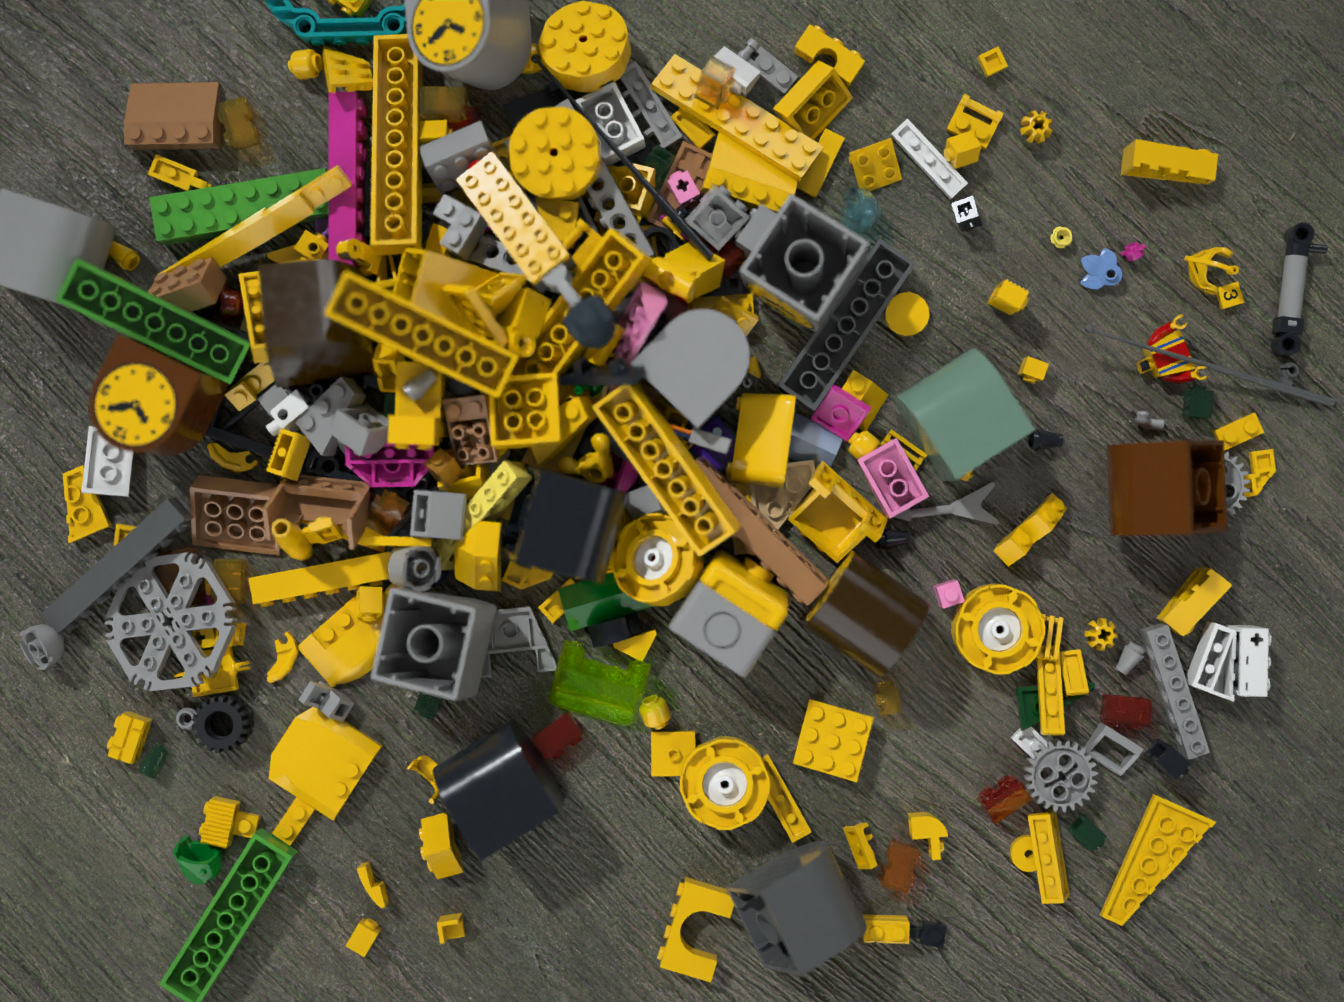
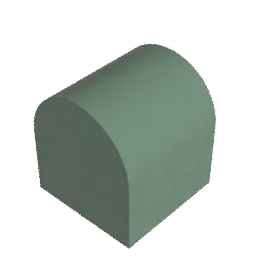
(962, 415)

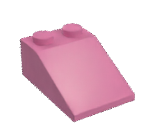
(892, 478)

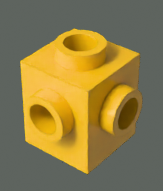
(309, 241)

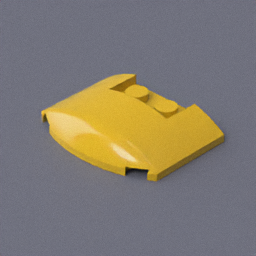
(343, 646)

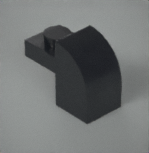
(615, 630)

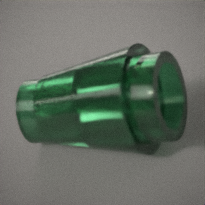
(153, 761)

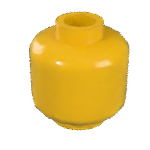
(305, 64)
(862, 444)
(654, 712)

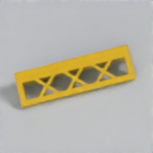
(1049, 857)

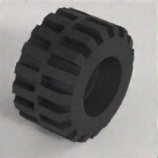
(205, 727)

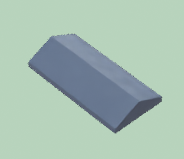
(812, 442)

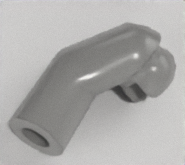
(1149, 424)

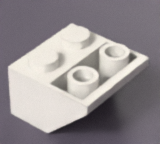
(745, 73)

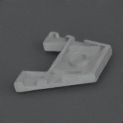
(518, 631)

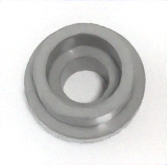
(180, 718)

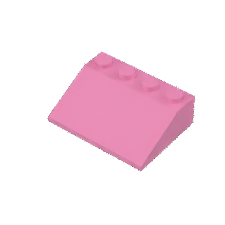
(638, 320)

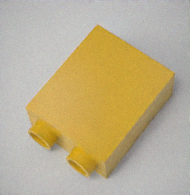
(426, 274)

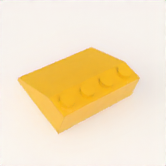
(747, 176)

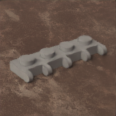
(649, 106)

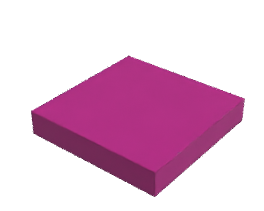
(840, 412)

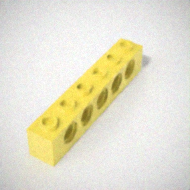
(487, 504)

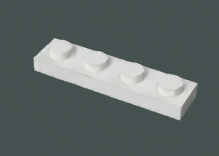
(928, 159)
(1029, 741)

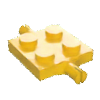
(224, 679)

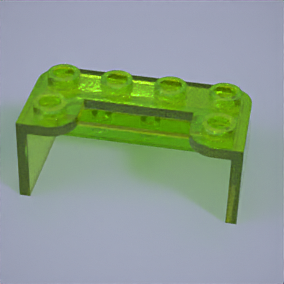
(597, 687)

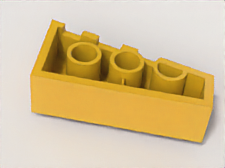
(1169, 162)

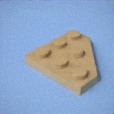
(779, 503)

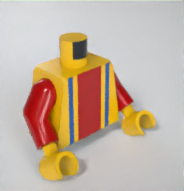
(1166, 367)

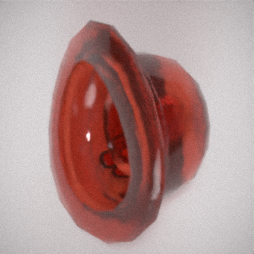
(231, 304)

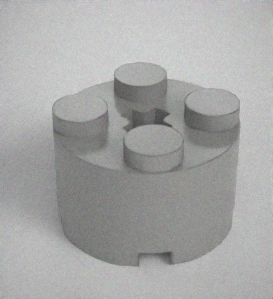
(414, 567)

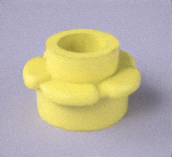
(1061, 231)

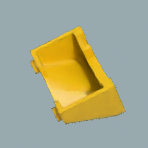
(762, 439)

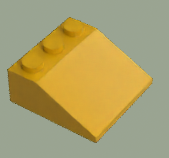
(525, 412)

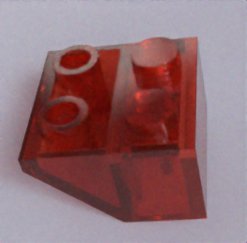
(1003, 798)

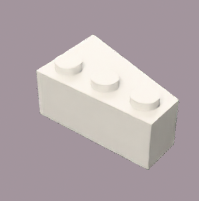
(1214, 661)

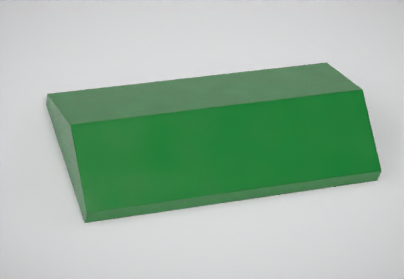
(596, 602)

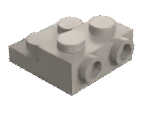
(718, 216)

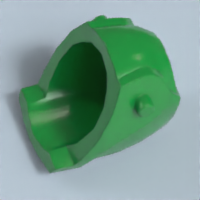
(198, 860)

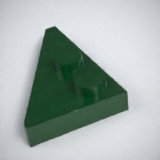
(1029, 704)

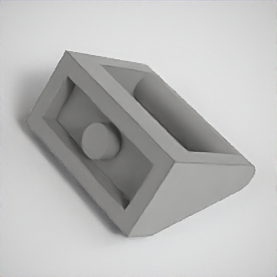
(1103, 730)

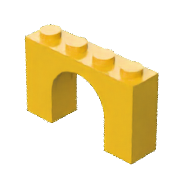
(676, 953)

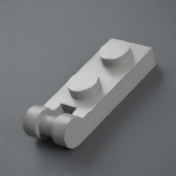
(771, 69)

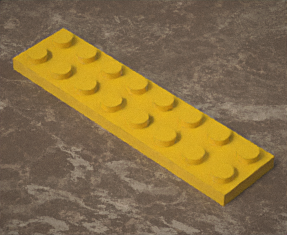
(740, 121)

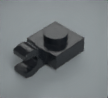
(931, 933)

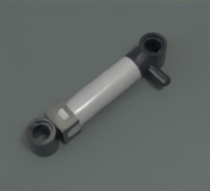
(1289, 320)

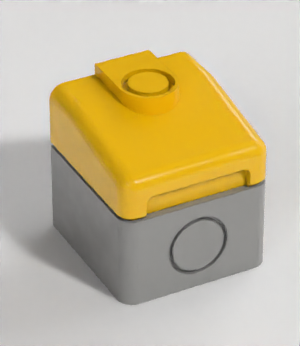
(732, 611)

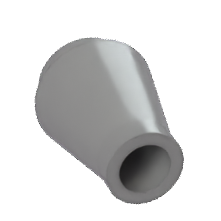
(419, 385)
(1130, 657)

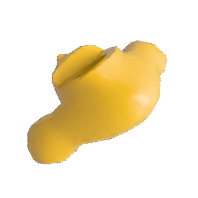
(593, 466)

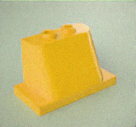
(836, 515)

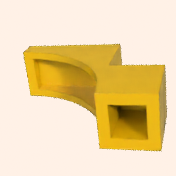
(1032, 529)

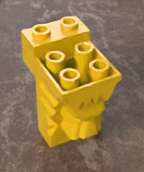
(421, 420)

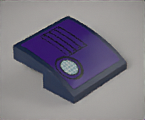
(717, 459)

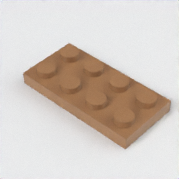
(696, 163)

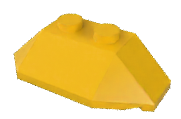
(479, 557)

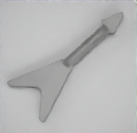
(967, 506)

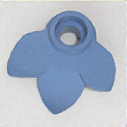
(1097, 270)

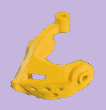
(1202, 261)

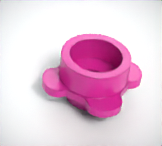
(1133, 251)

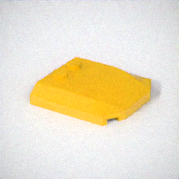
(321, 760)

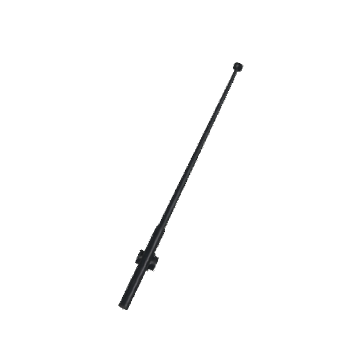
(677, 216)

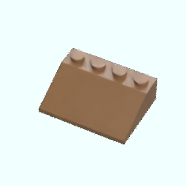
(173, 116)
(230, 514)

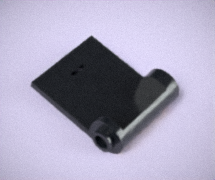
(545, 98)

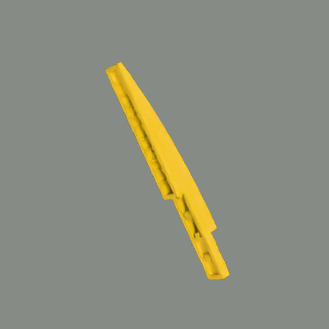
(270, 221)

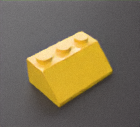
(814, 100)

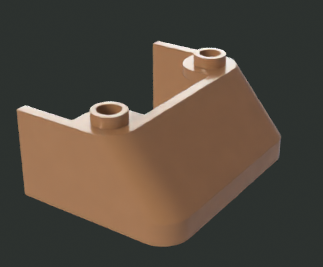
(320, 497)

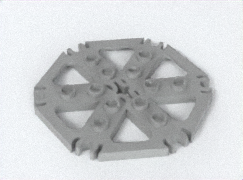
(174, 637)

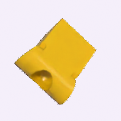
(686, 272)
(524, 321)

